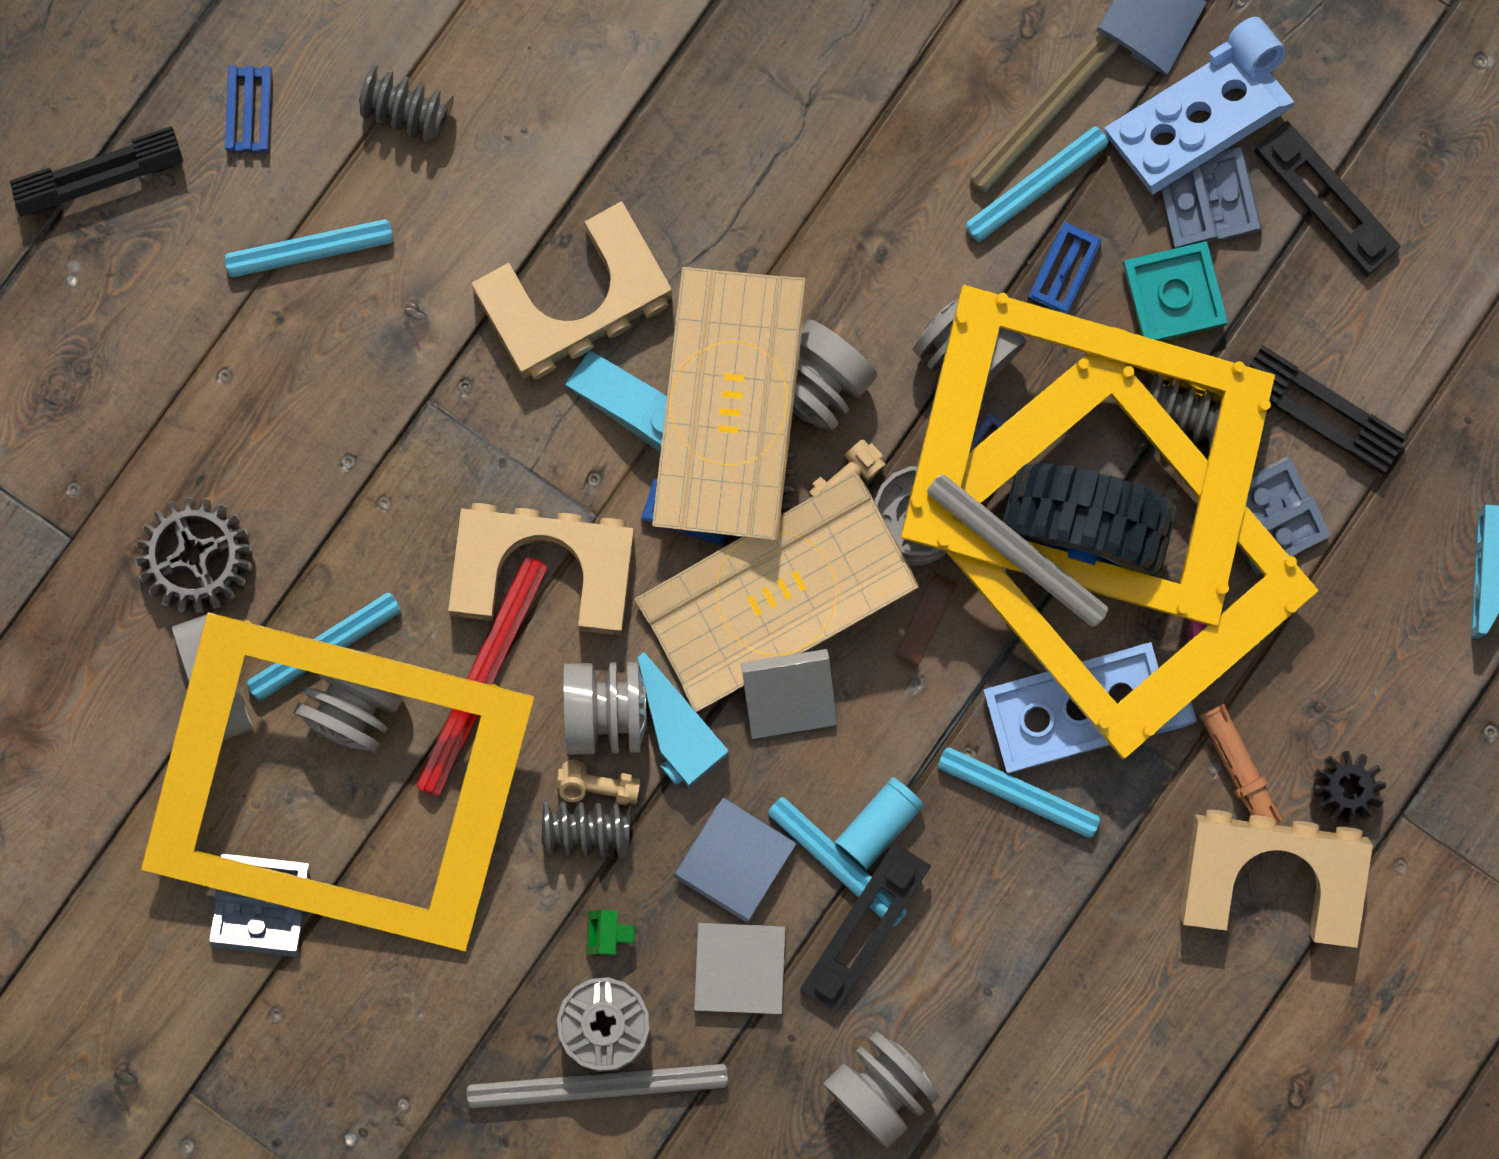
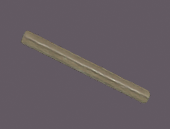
(1043, 112)

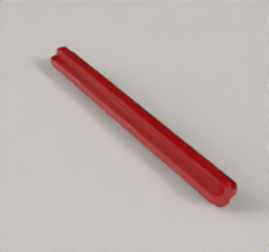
(483, 670)

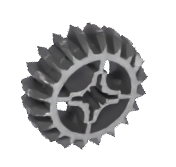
(175, 562)

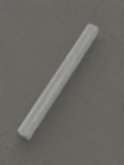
(597, 1086)

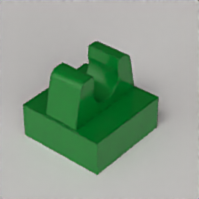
(605, 933)

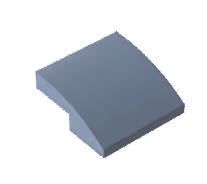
(1151, 28)
(1213, 201)
(1285, 509)
(734, 860)
(256, 924)

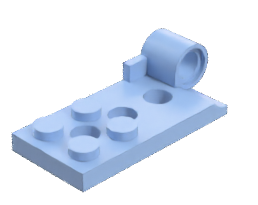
(1239, 63)
(1064, 735)

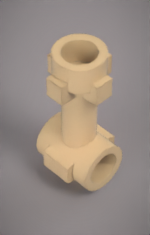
(862, 459)
(574, 783)

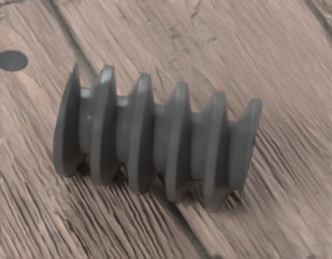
(403, 105)
(1185, 410)
(586, 830)

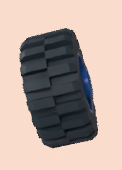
(1091, 516)

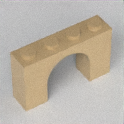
(538, 340)
(491, 537)
(1224, 845)

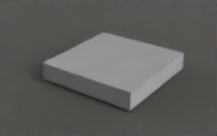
(789, 693)
(739, 968)

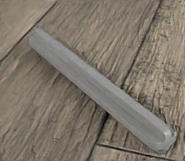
(1017, 550)

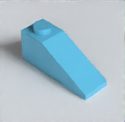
(621, 397)
(1486, 572)
(682, 736)

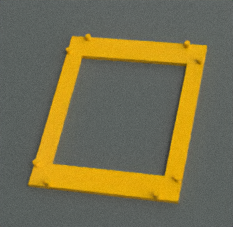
(1225, 480)
(1211, 651)
(198, 746)

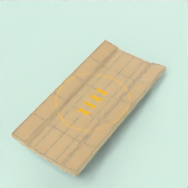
(730, 403)
(779, 595)

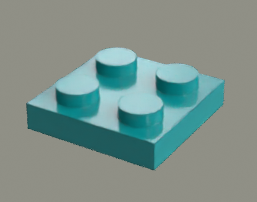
(1175, 292)

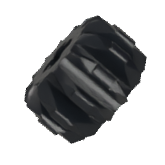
(1334, 792)

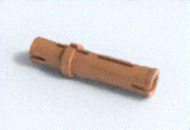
(1237, 760)

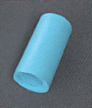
(879, 823)

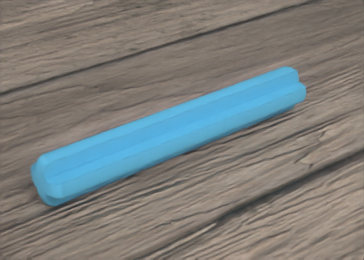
(1036, 184)
(308, 248)
(341, 634)
(1019, 792)
(829, 854)

